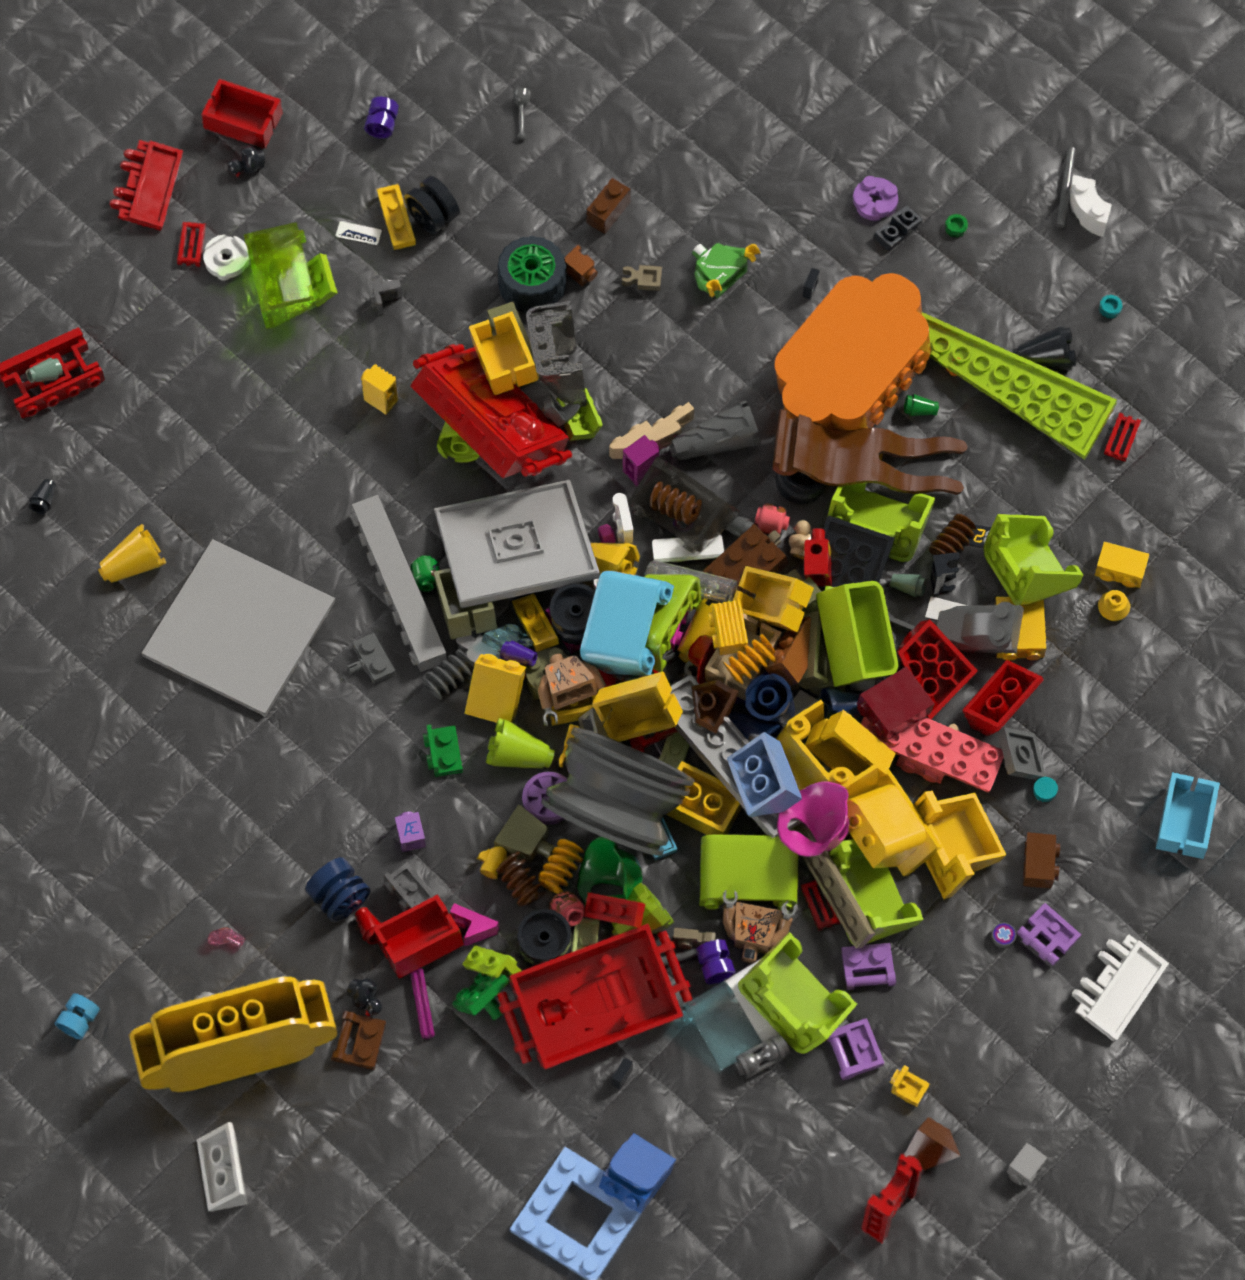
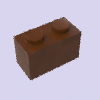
(608, 205)
(1040, 860)

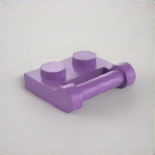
(865, 959)
(862, 1045)

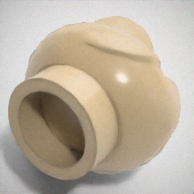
(797, 541)

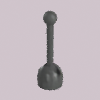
(521, 98)

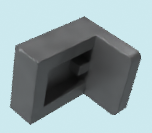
(384, 292)

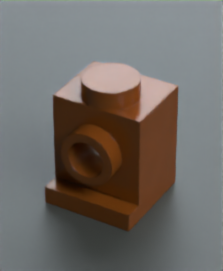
(580, 266)

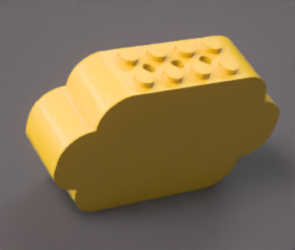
(232, 1034)

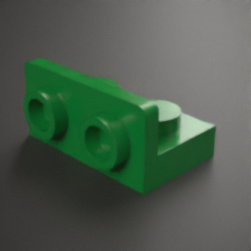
(444, 750)

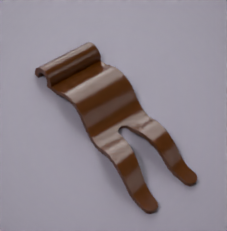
(853, 456)

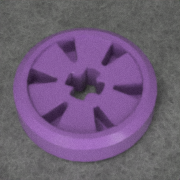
(535, 791)

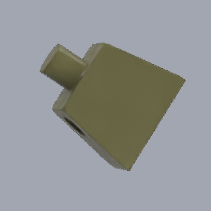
(524, 834)

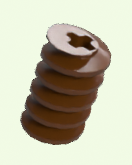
(675, 505)
(953, 536)
(519, 880)

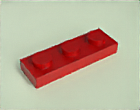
(614, 910)

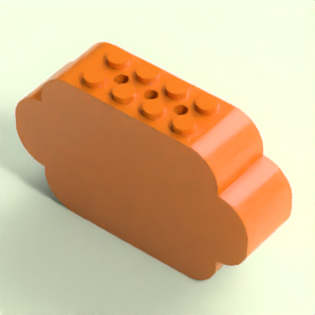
(855, 353)

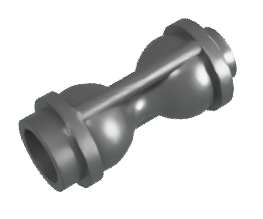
(772, 1050)

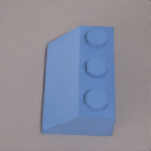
(764, 777)

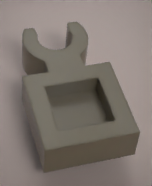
(647, 277)
(691, 938)

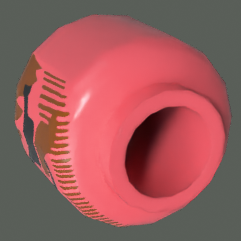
(771, 518)
(569, 906)

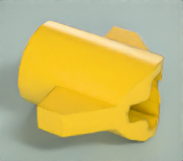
(491, 860)

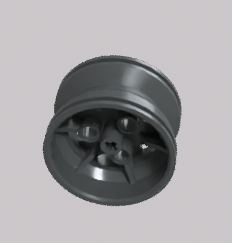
(617, 791)

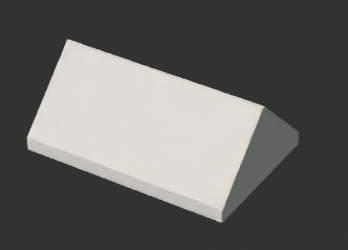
(221, 1168)

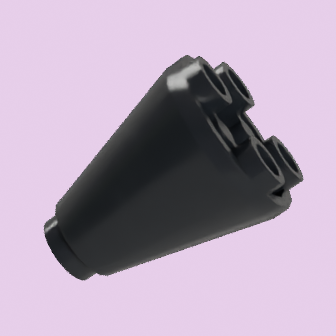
(1050, 349)

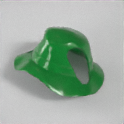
(608, 865)

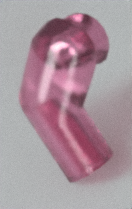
(225, 935)

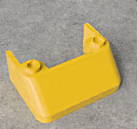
(807, 768)

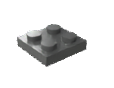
(1021, 754)

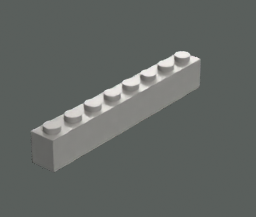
(398, 582)

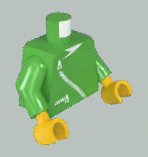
(721, 266)

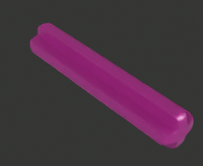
(422, 1004)

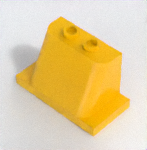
(890, 828)
(965, 839)

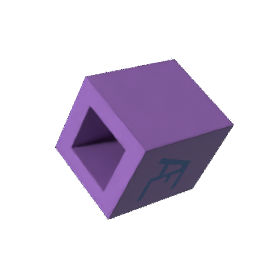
(410, 831)

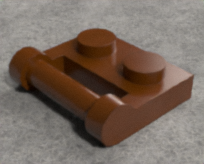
(366, 1044)

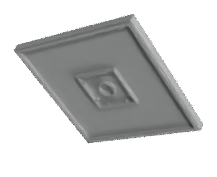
(516, 543)
(238, 627)

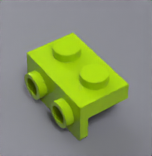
(321, 278)
(585, 422)
(490, 962)

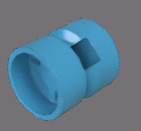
(72, 1023)

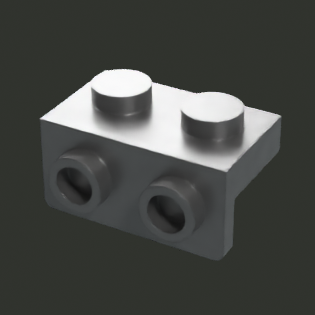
(407, 887)

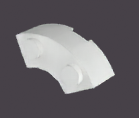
(1088, 206)

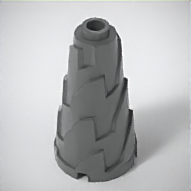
(725, 432)

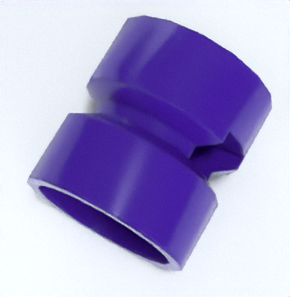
(381, 117)
(715, 960)

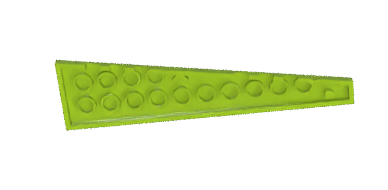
(1040, 396)

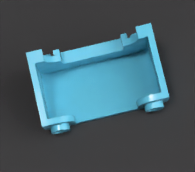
(621, 623)

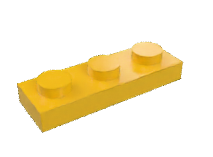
(396, 217)
(535, 622)

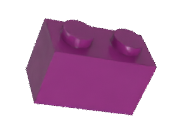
(638, 458)

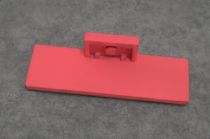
(939, 750)

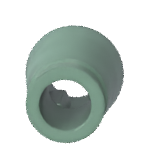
(45, 371)
(909, 583)

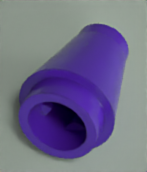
(518, 653)

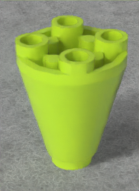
(517, 748)

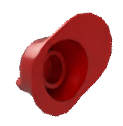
(700, 655)

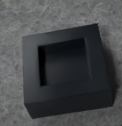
(811, 283)
(622, 1073)

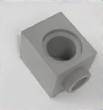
(1026, 1165)

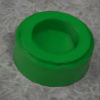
(956, 225)

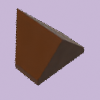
(713, 703)
(932, 1145)

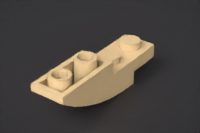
(662, 431)

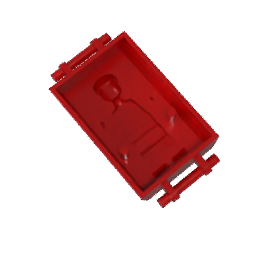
(500, 428)
(594, 996)

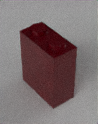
(895, 704)

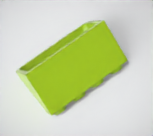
(857, 632)

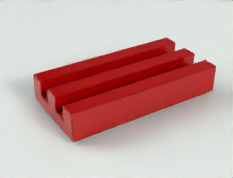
(189, 260)
(1128, 421)
(827, 922)

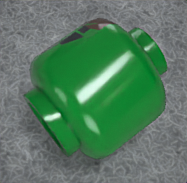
(423, 572)

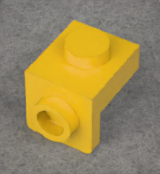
(908, 1086)

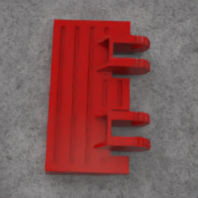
(151, 182)

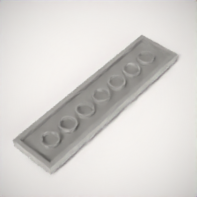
(716, 748)

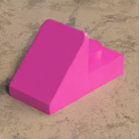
(479, 925)

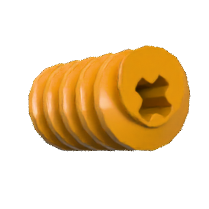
(750, 660)
(559, 865)

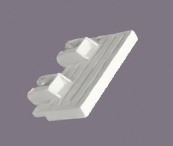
(1124, 986)

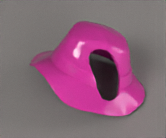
(823, 812)

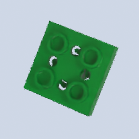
(481, 995)

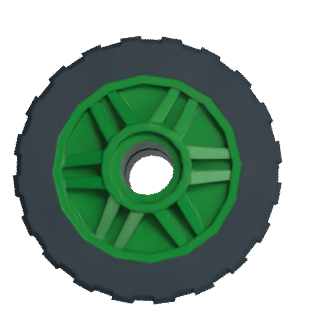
(531, 273)

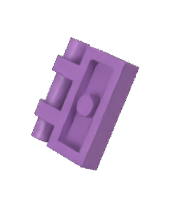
(1054, 929)

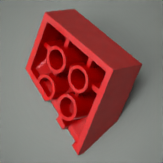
(935, 663)

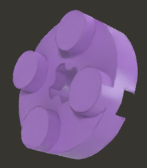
(875, 186)

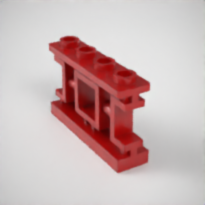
(58, 389)
(882, 1209)

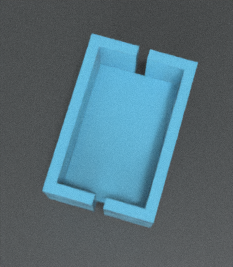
(1187, 816)

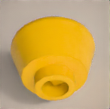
(1114, 605)

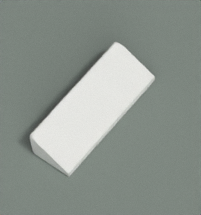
(671, 550)

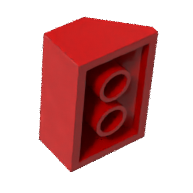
(1001, 697)

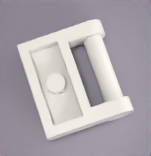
(622, 519)

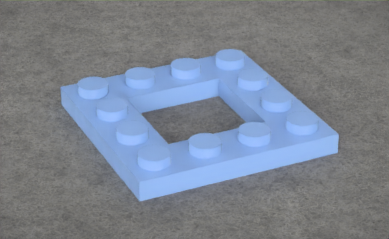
(532, 1220)

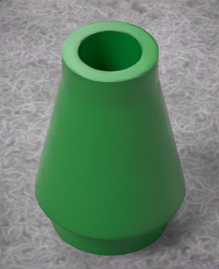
(920, 406)

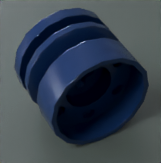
(337, 889)

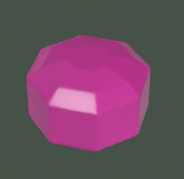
(606, 534)

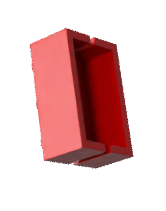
(242, 113)
(418, 936)

